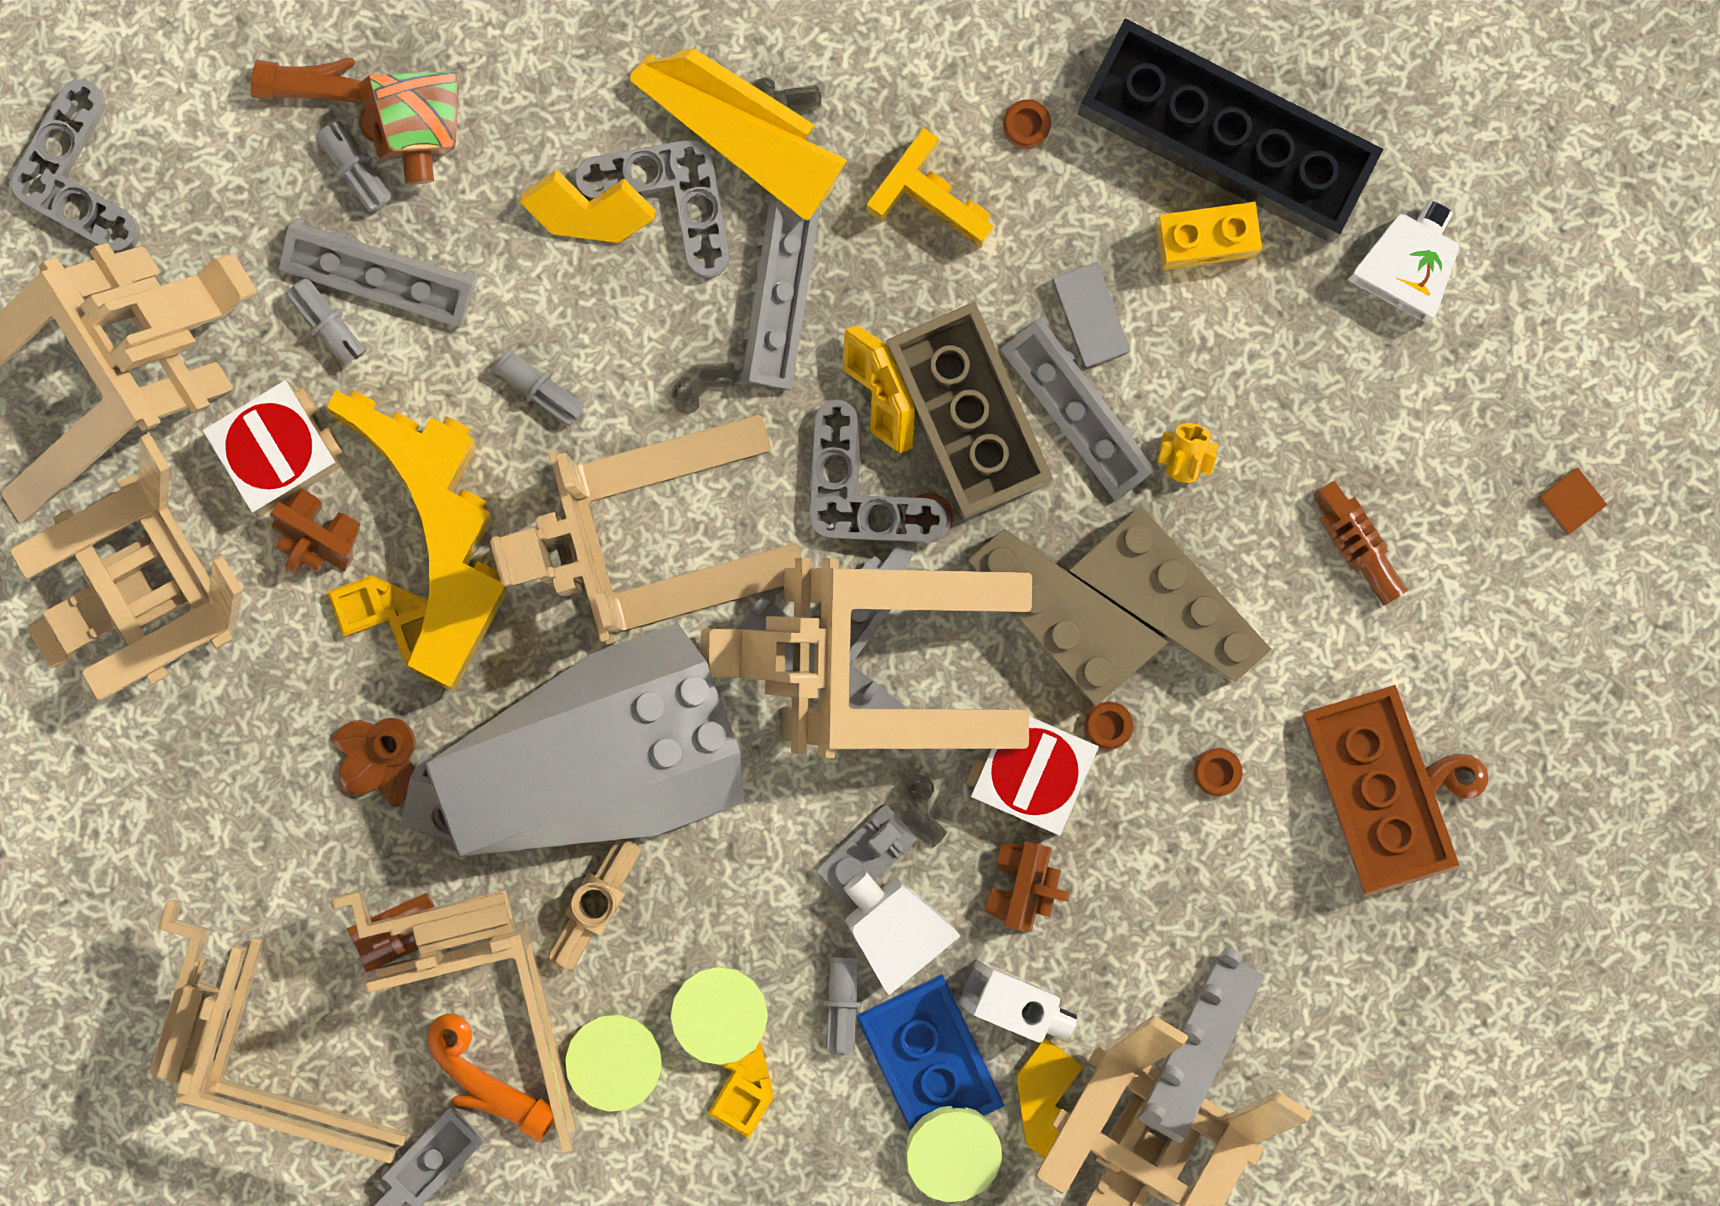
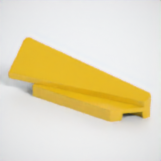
(744, 127)

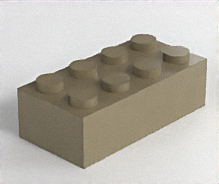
(969, 411)

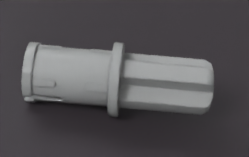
(353, 166)
(325, 322)
(538, 388)
(842, 1005)

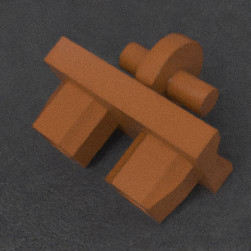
(297, 524)
(1033, 888)
(382, 947)

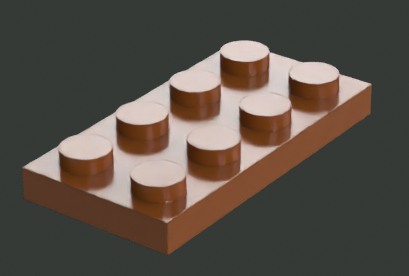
(1380, 791)

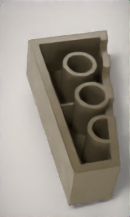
(1167, 593)
(1072, 624)

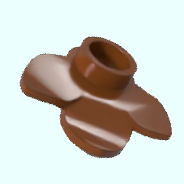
(373, 765)

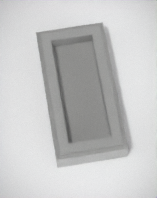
(1091, 314)

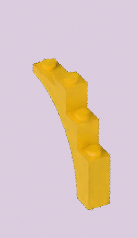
(430, 465)

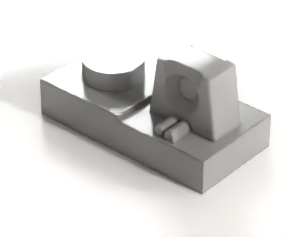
(869, 849)

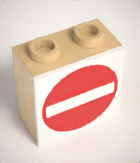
(274, 446)
(1035, 781)

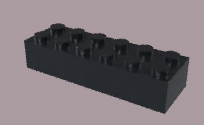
(1229, 131)

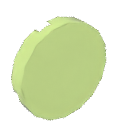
(719, 1015)
(613, 1062)
(953, 1154)

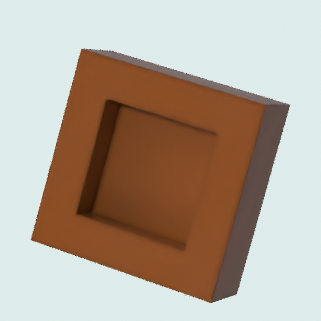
(1572, 501)

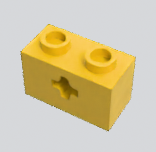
(1208, 235)

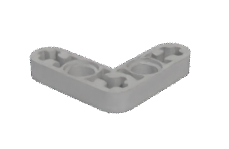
(669, 178)
(58, 186)
(845, 492)

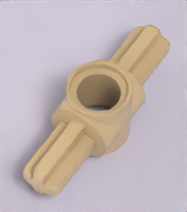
(582, 926)

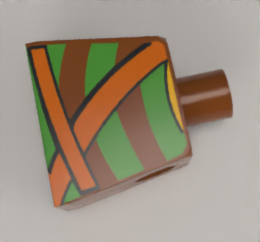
(412, 118)

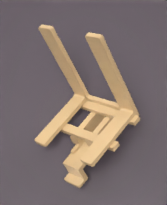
(113, 291)
(526, 555)
(120, 591)
(835, 724)
(467, 922)
(190, 1043)
(1139, 1160)

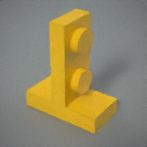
(930, 192)

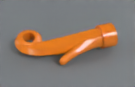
(488, 1092)

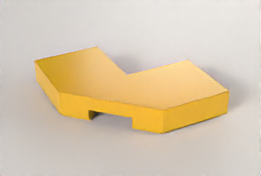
(568, 213)
(891, 406)
(374, 602)
(1040, 1087)
(745, 1093)

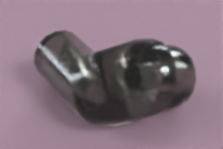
(796, 99)
(697, 380)
(914, 810)

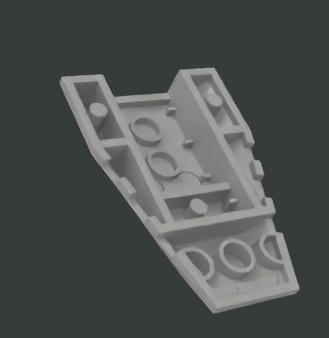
(595, 754)

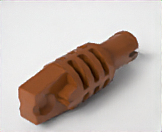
(1358, 541)

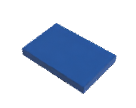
(928, 1052)

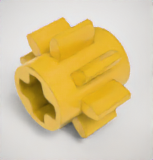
(1187, 453)

